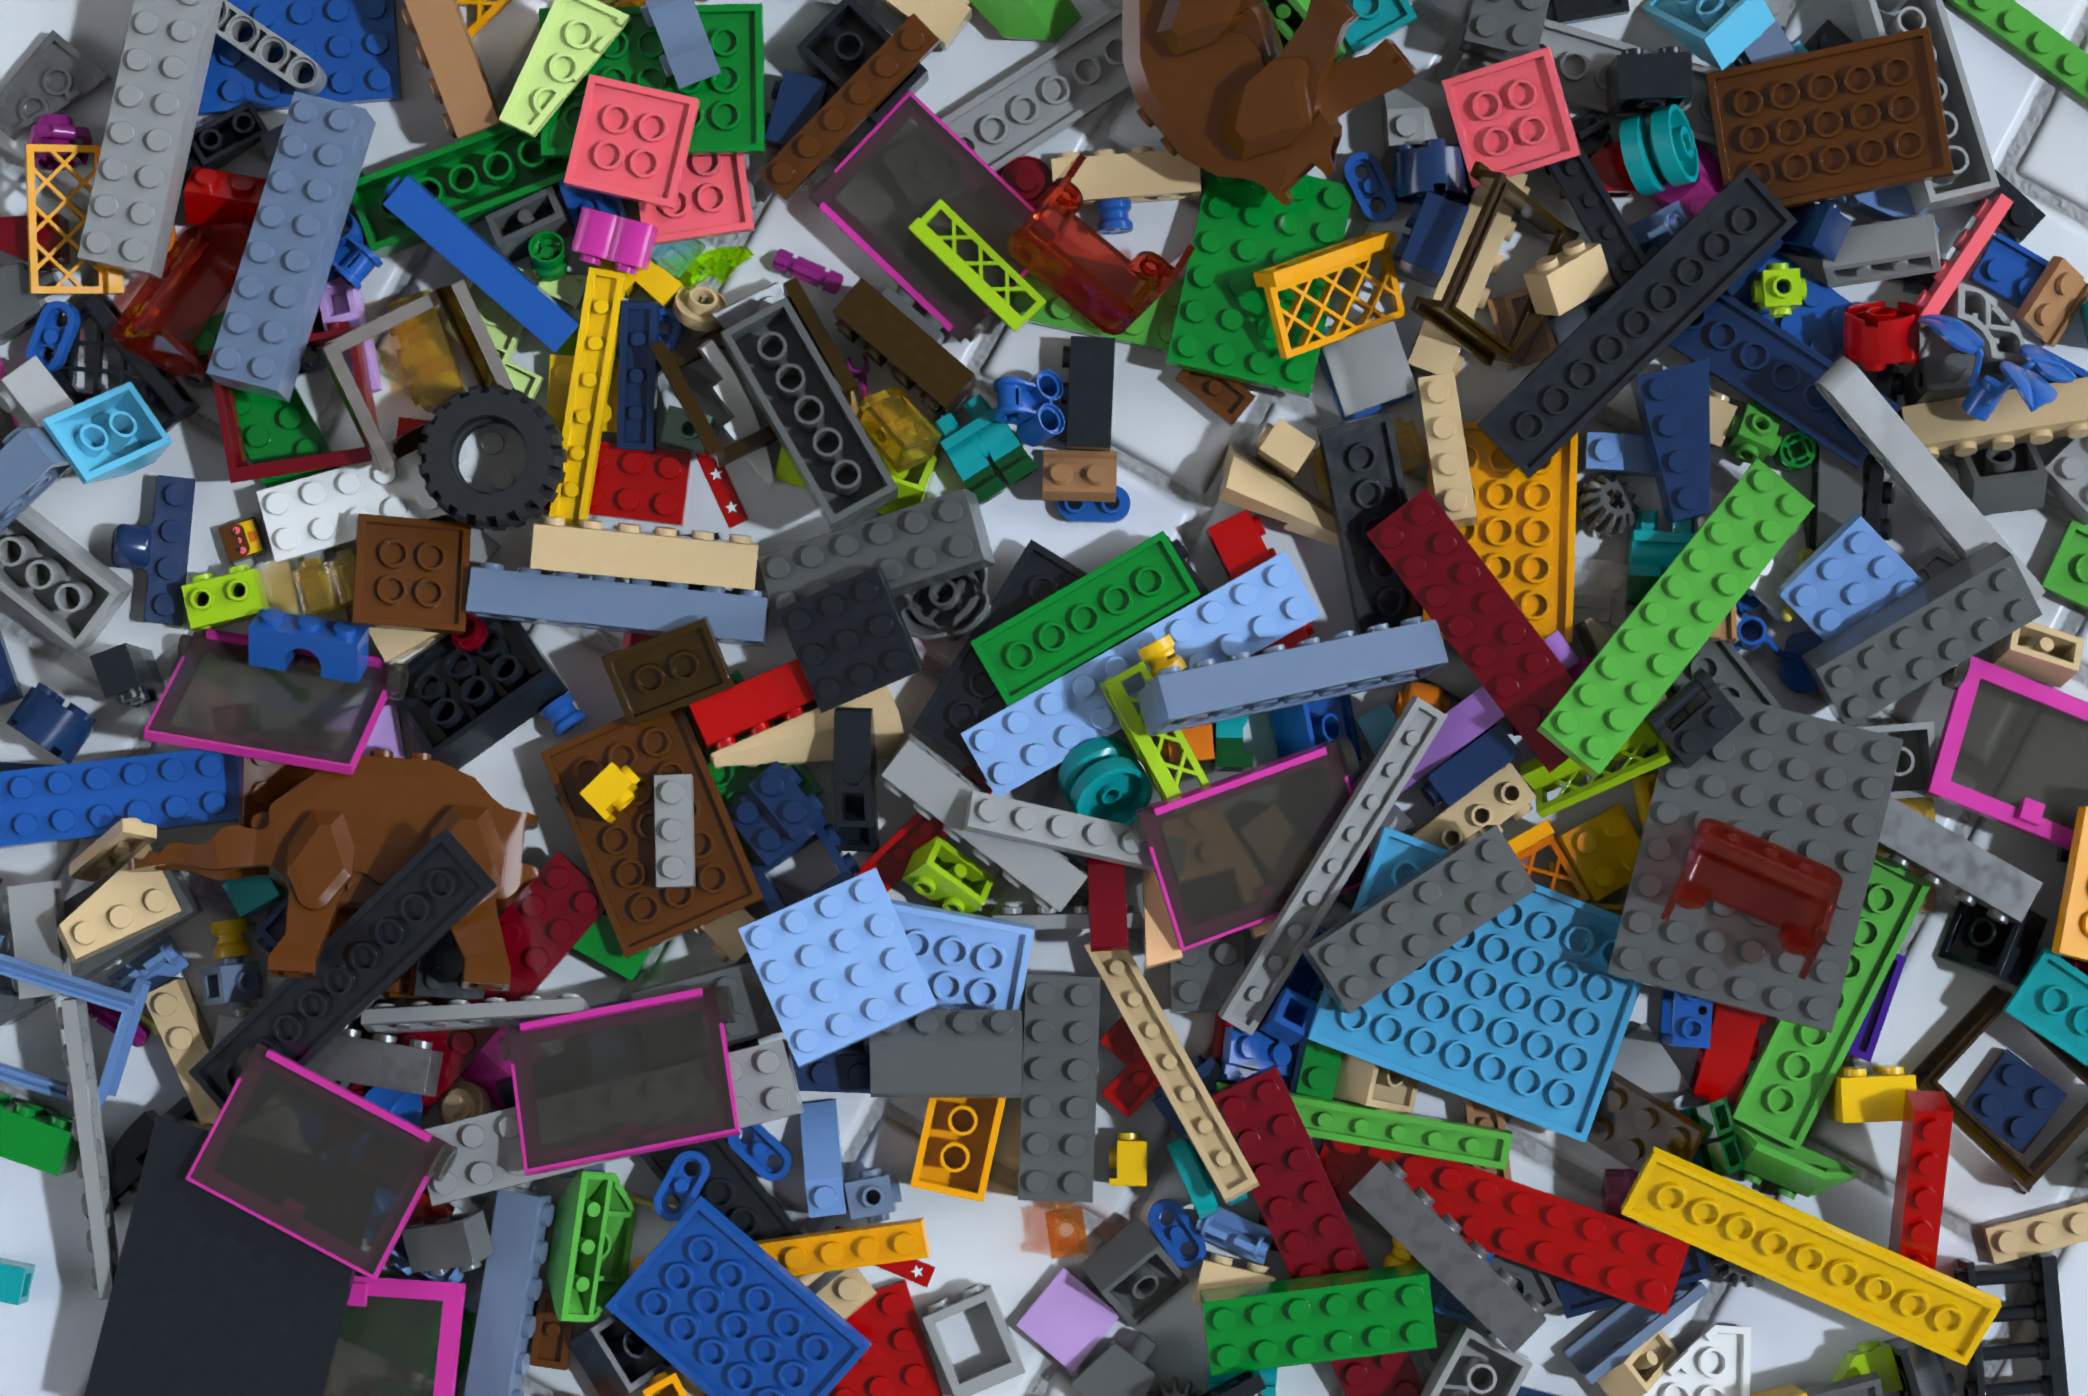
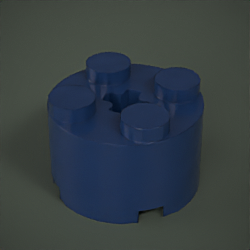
(1431, 169)
(51, 724)

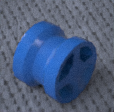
(1114, 216)
(562, 714)

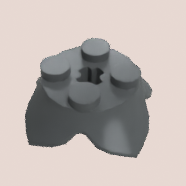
(932, 619)

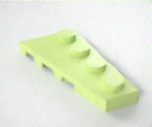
(562, 55)

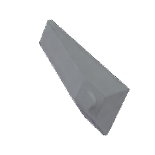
(1416, 115)

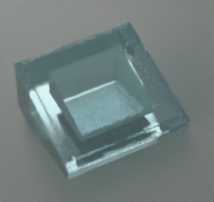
(677, 256)

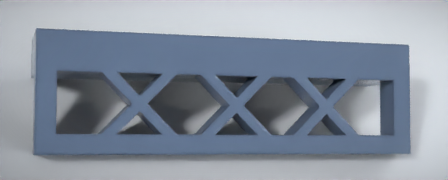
(1625, 1331)

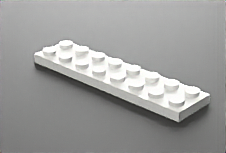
(324, 507)

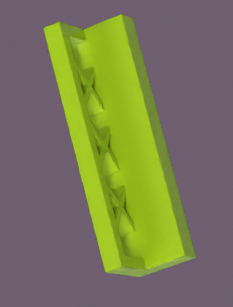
(967, 275)
(1142, 744)
(1570, 774)

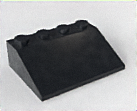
(474, 698)

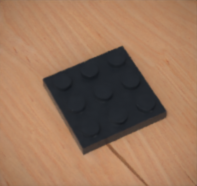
(850, 639)

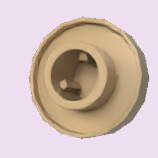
(695, 306)
(463, 1102)

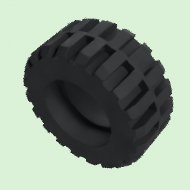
(453, 426)

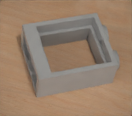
(990, 1376)

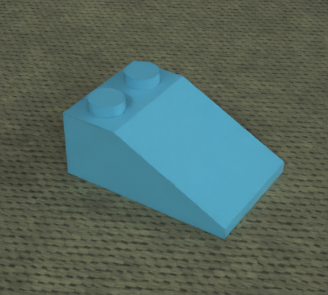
(1712, 28)
(108, 435)

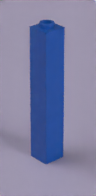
(480, 261)

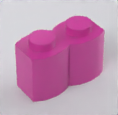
(614, 239)

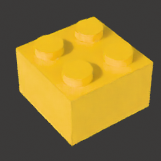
(1869, 1096)

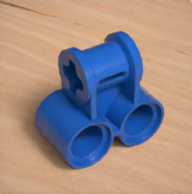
(352, 258)
(1031, 405)

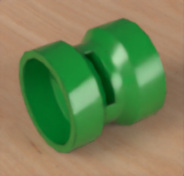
(547, 256)
(1788, 455)

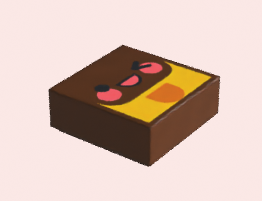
(242, 540)

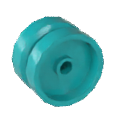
(1659, 150)
(1105, 780)
(1196, 1178)

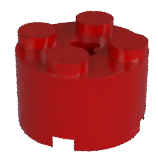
(1882, 334)

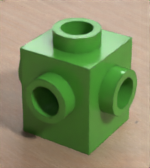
(1753, 434)

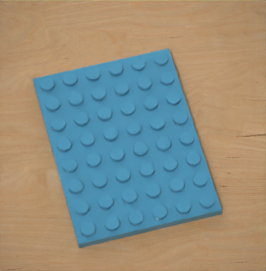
(1504, 1014)

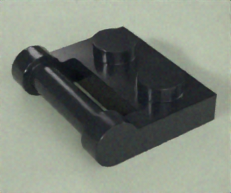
(1702, 727)

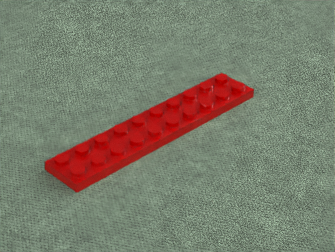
(1530, 1224)

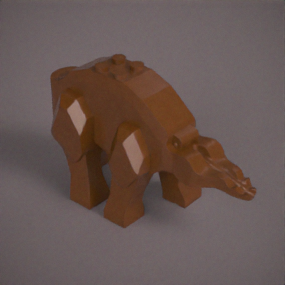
(1240, 101)
(348, 835)

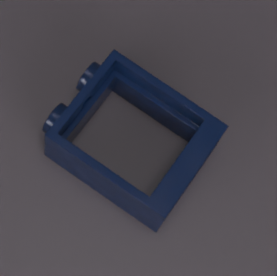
(1469, 767)
(830, 839)

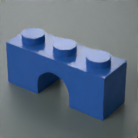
(337, 645)
(1294, 1005)

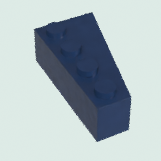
(1676, 429)

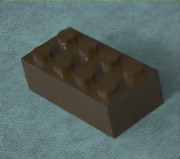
(905, 347)

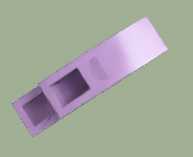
(344, 303)

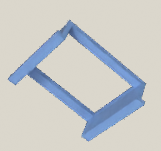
(129, 1004)

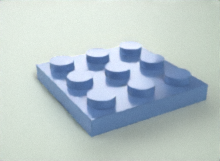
(1847, 579)

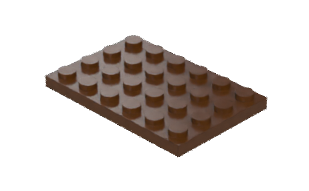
(1834, 119)
(623, 851)

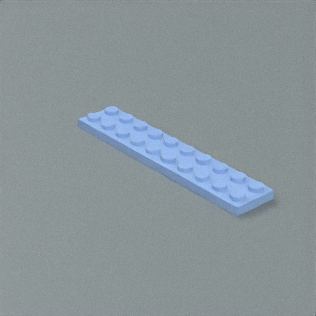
(1073, 709)

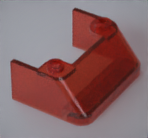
(1085, 265)
(174, 309)
(1760, 882)

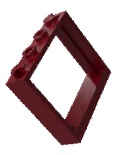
(232, 434)

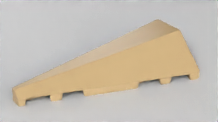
(1262, 490)
(811, 736)

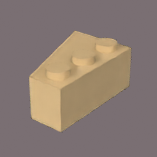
(118, 912)

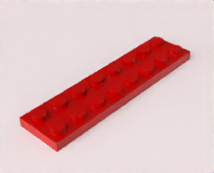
(629, 482)

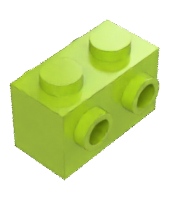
(225, 598)
(948, 877)

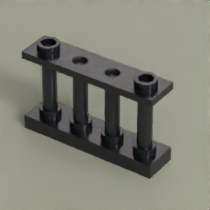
(2044, 1310)

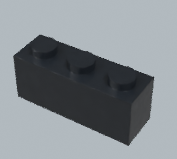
(1088, 393)
(128, 675)

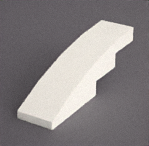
(737, 405)

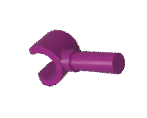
(860, 376)

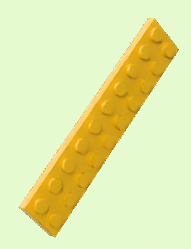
(1810, 1256)

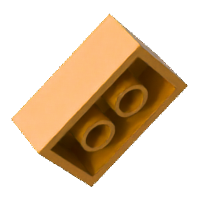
(958, 1146)

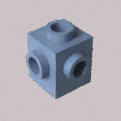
(232, 983)
(859, 1202)

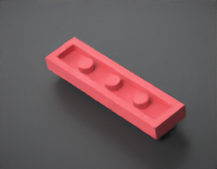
(1968, 246)

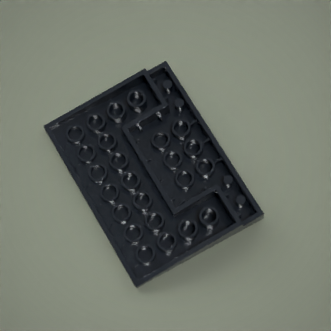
(213, 1293)

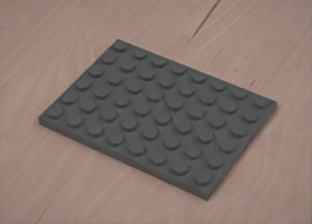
(1788, 782)

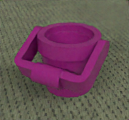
(61, 131)

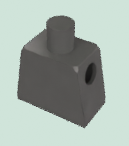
(17, 306)
(1939, 377)
(1118, 1370)

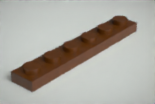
(850, 106)

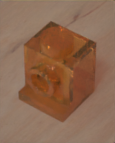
(1066, 1245)

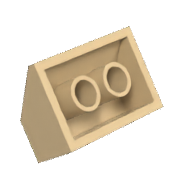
(1374, 1085)

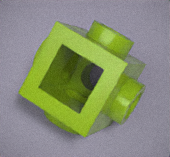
(1769, 299)

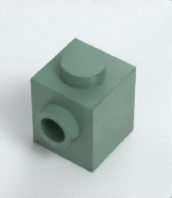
(680, 433)

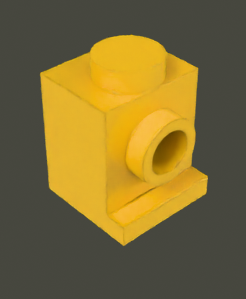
(611, 790)
(1128, 1160)

